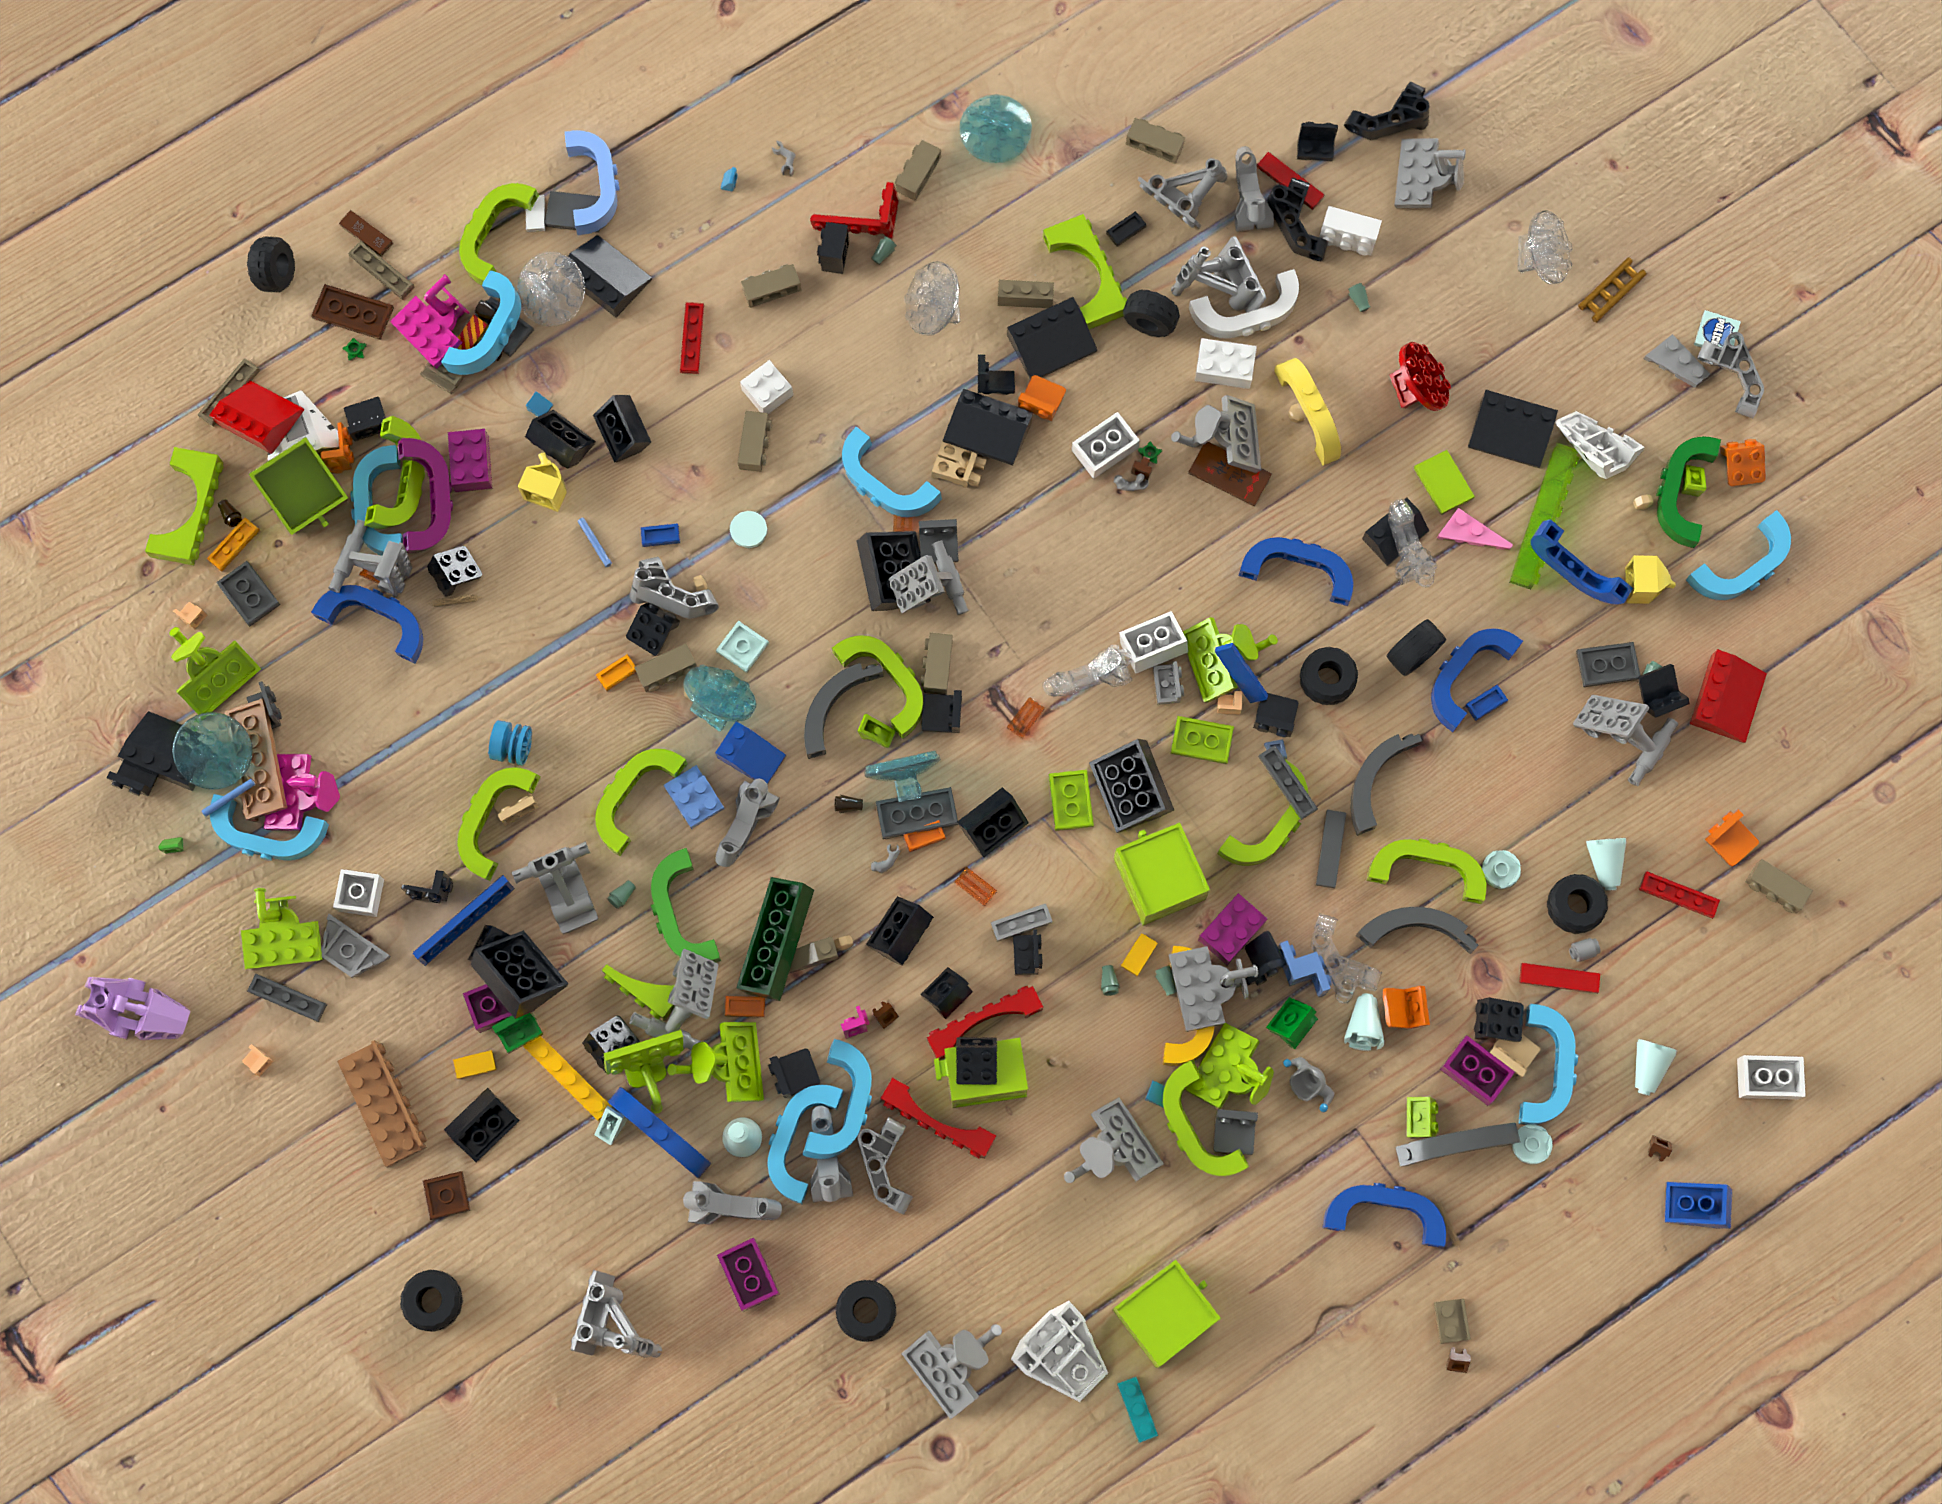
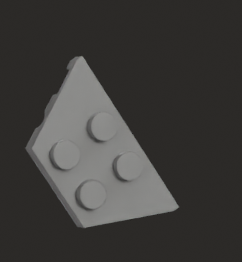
(349, 949)

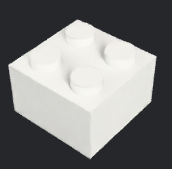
(766, 388)
(358, 893)

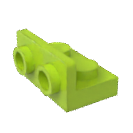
(1422, 1117)

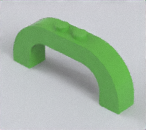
(668, 869)

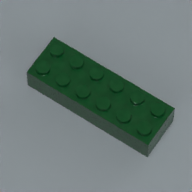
(775, 938)

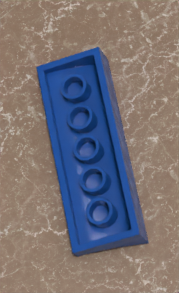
(463, 920)

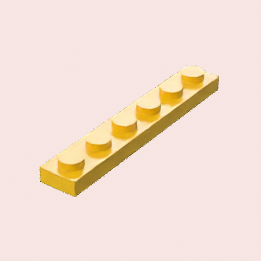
(567, 1077)

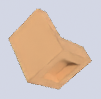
(191, 615)
(1230, 703)
(257, 1061)

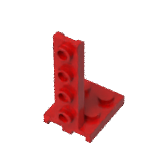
(884, 225)

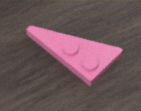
(1469, 530)

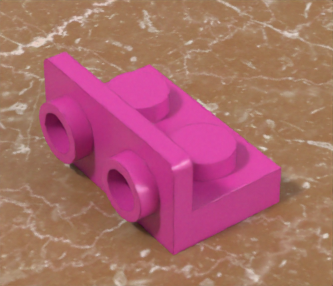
(853, 1027)

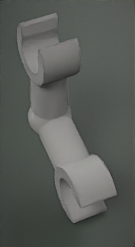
(788, 154)

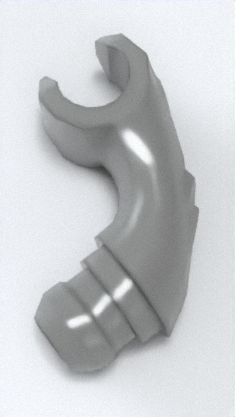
(1125, 485)
(885, 865)

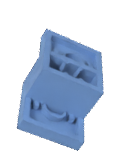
(694, 796)
(1304, 969)

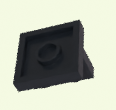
(947, 992)

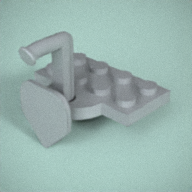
(1424, 171)
(1232, 428)
(1200, 986)
(1117, 1145)
(947, 1367)

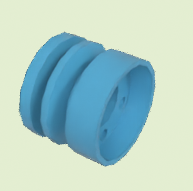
(514, 744)

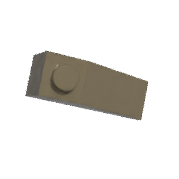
(814, 954)

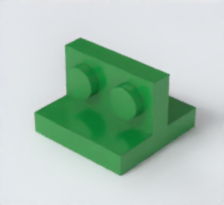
(1293, 1022)
(517, 1032)

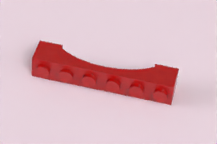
(1024, 1003)
(898, 1097)

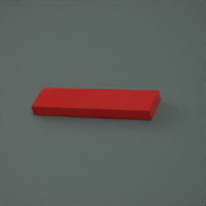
(1283, 174)
(692, 338)
(1679, 894)
(1559, 978)

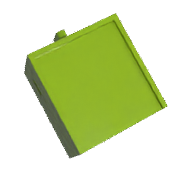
(298, 486)
(1161, 873)
(1010, 1077)
(1166, 1313)

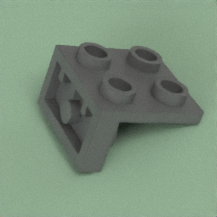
(937, 530)
(269, 698)
(1235, 1131)

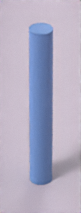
(595, 543)
(228, 797)

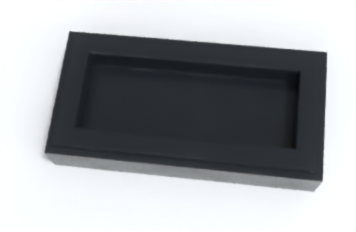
(1126, 228)

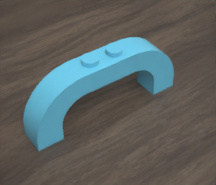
(498, 333)
(368, 469)
(900, 505)
(1717, 588)
(302, 845)
(1565, 1060)
(854, 1062)
(787, 1124)

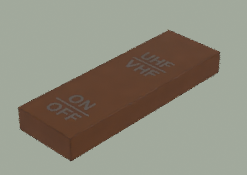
(366, 233)

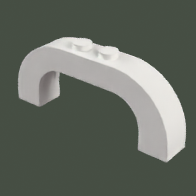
(1252, 321)

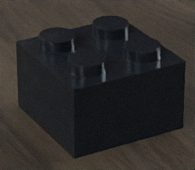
(834, 247)

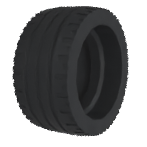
(1416, 647)

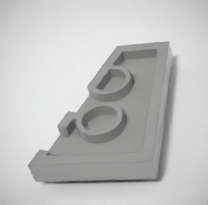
(1679, 361)

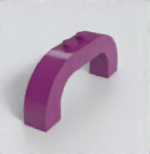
(440, 490)

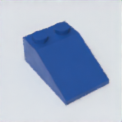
(749, 753)
(1699, 1204)

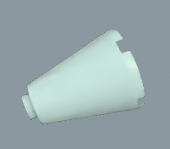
(1608, 860)
(1365, 1025)
(1651, 1065)
(742, 1137)

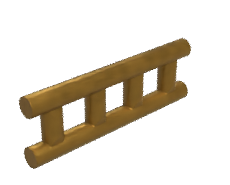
(1612, 300)

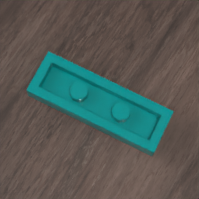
(1137, 1409)

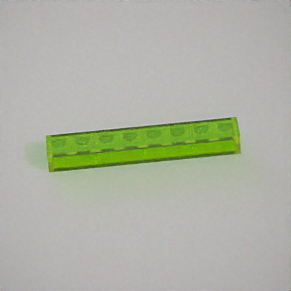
(1546, 507)

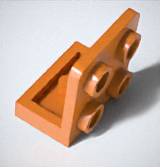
(1042, 397)
(342, 458)
(1744, 462)
(1732, 838)
(1406, 1007)

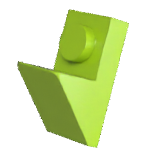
(1694, 481)
(876, 731)

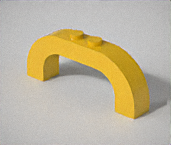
(1182, 1053)

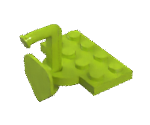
(1207, 667)
(215, 675)
(279, 935)
(737, 1062)
(645, 1063)
(1227, 1066)

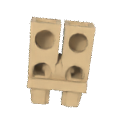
(958, 465)

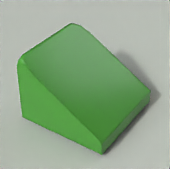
(171, 845)

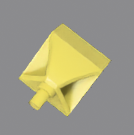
(543, 484)
(1647, 578)

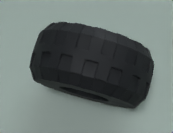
(271, 264)
(1151, 313)
(1328, 693)
(1591, 892)
(412, 1297)
(845, 1310)

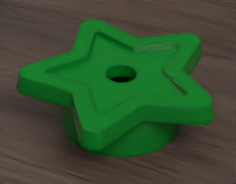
(351, 346)
(1150, 448)

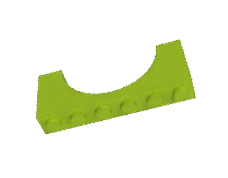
(1077, 237)
(184, 542)

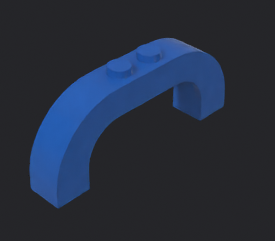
(1304, 554)
(1602, 588)
(333, 603)
(1489, 639)
(659, 1132)
(1433, 1223)

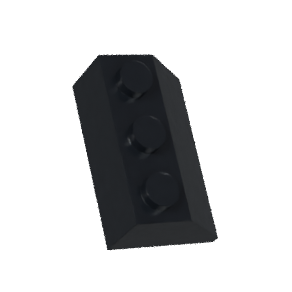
(621, 427)
(559, 438)
(1381, 540)
(993, 822)
(900, 930)
(481, 1125)

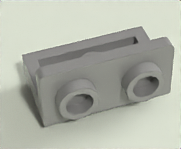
(1167, 683)

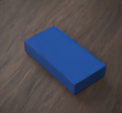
(660, 535)
(1486, 702)

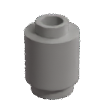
(1584, 949)

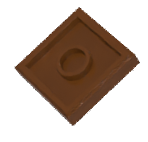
(446, 1195)

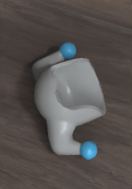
(1309, 1082)

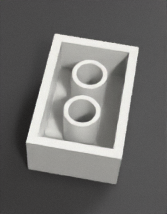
(1350, 230)
(1225, 363)
(1105, 445)
(1154, 642)
(1771, 1077)

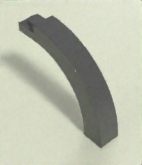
(825, 700)
(1360, 805)
(1417, 917)
(1457, 1143)

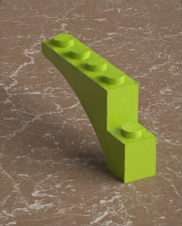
(646, 994)

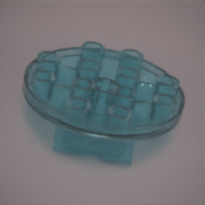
(995, 128)
(718, 696)
(212, 750)
(904, 773)

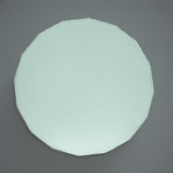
(748, 529)
(1501, 869)
(1534, 1144)

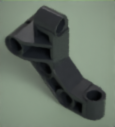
(1409, 109)
(1287, 204)

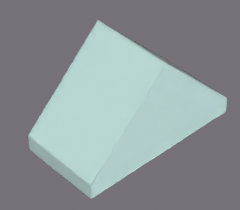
(610, 1125)

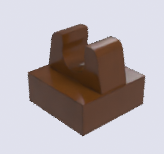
(1142, 468)
(885, 1014)
(1661, 1146)
(1458, 1362)

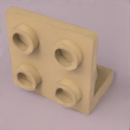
(514, 804)
(1515, 1054)

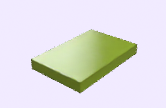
(1444, 482)
(1202, 740)
(1071, 800)

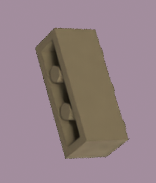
(1155, 140)
(918, 170)
(771, 285)
(1025, 293)
(754, 441)
(937, 663)
(665, 668)
(1778, 886)

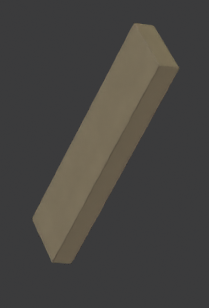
(381, 270)
(240, 376)

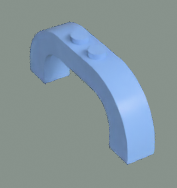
(600, 214)

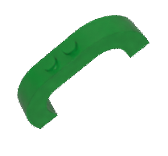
(1670, 520)

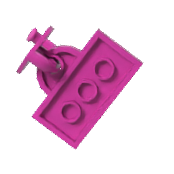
(431, 326)
(297, 788)

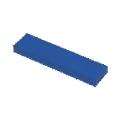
(1241, 673)

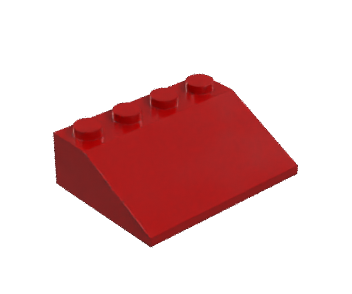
(257, 415)
(1728, 696)

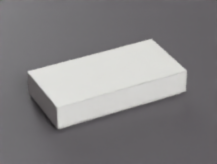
(536, 217)

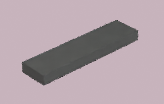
(1288, 782)
(1330, 849)
(287, 997)

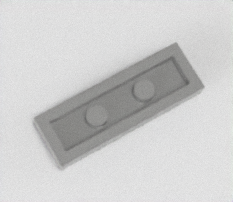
(1021, 922)

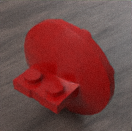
(1420, 378)

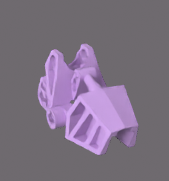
(159, 1017)

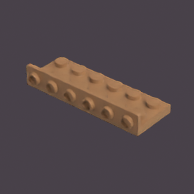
(264, 770)
(382, 1103)

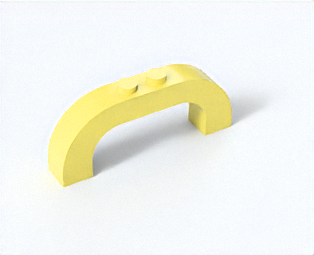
(1326, 435)

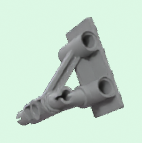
(1179, 201)
(1229, 265)
(388, 569)
(922, 581)
(1622, 722)
(563, 886)
(690, 996)
(591, 1329)

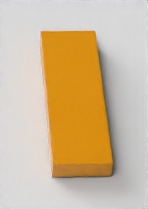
(233, 544)

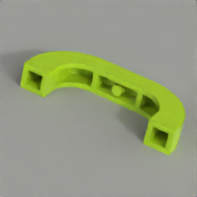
(483, 219)
(410, 481)
(868, 646)
(623, 784)
(479, 811)
(1437, 854)
(1250, 855)
(1188, 1139)

